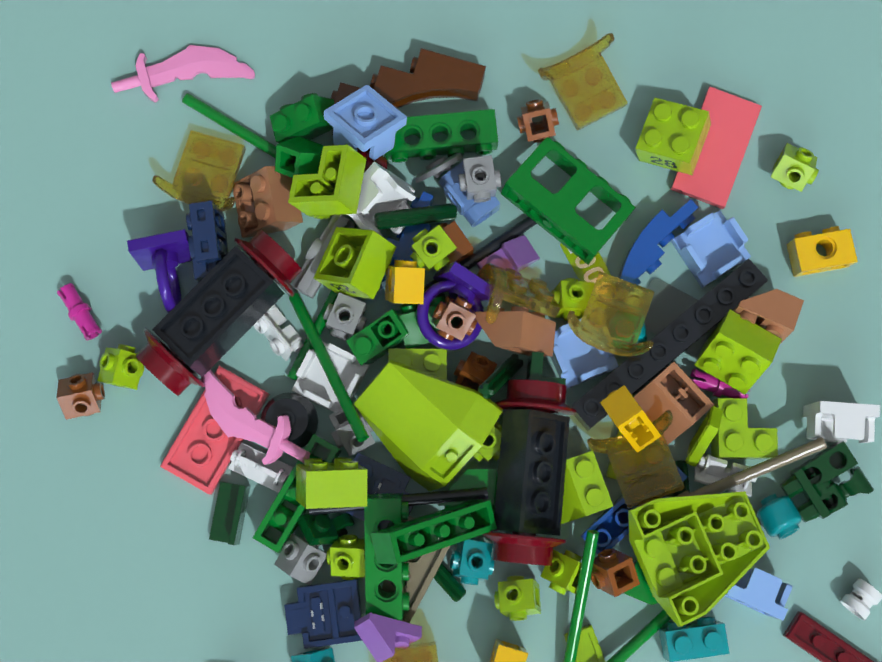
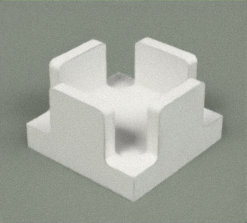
(381, 193)
(314, 383)
(841, 421)

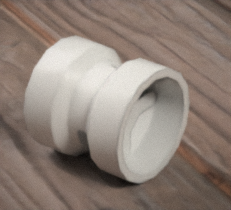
(861, 599)

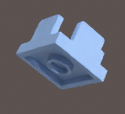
(365, 122)
(712, 247)
(578, 360)
(761, 593)

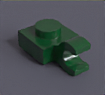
(321, 530)

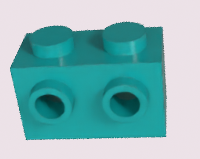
(694, 640)

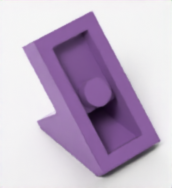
(514, 254)
(385, 634)

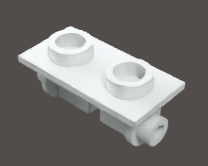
(282, 341)
(249, 463)
(713, 469)

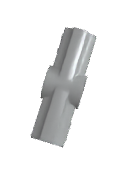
(304, 281)

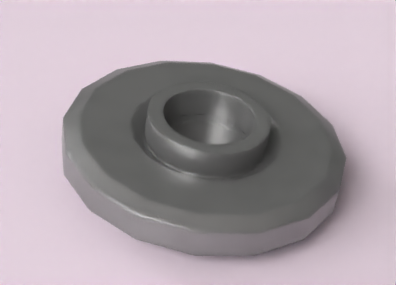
(438, 167)

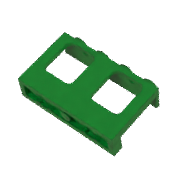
(557, 211)

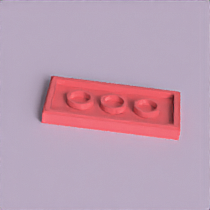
(723, 149)
(202, 448)

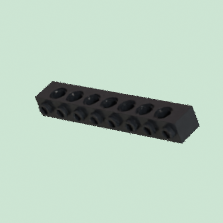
(672, 341)

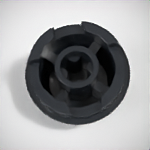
(301, 414)

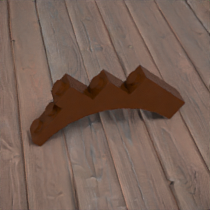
(431, 77)

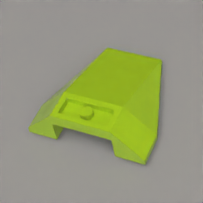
(426, 421)
(695, 549)

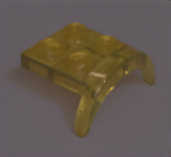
(586, 84)
(205, 171)
(514, 288)
(614, 317)
(646, 473)

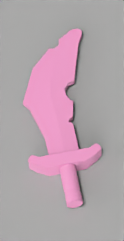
(184, 66)
(244, 423)

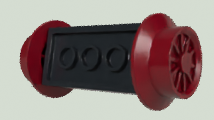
(218, 312)
(531, 472)

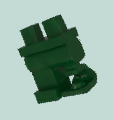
(816, 482)

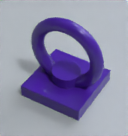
(163, 254)
(457, 282)

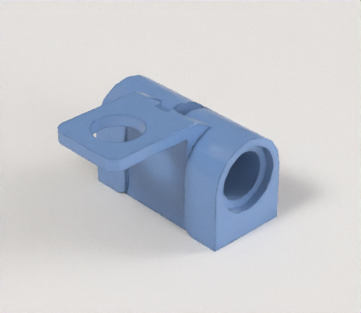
(473, 212)

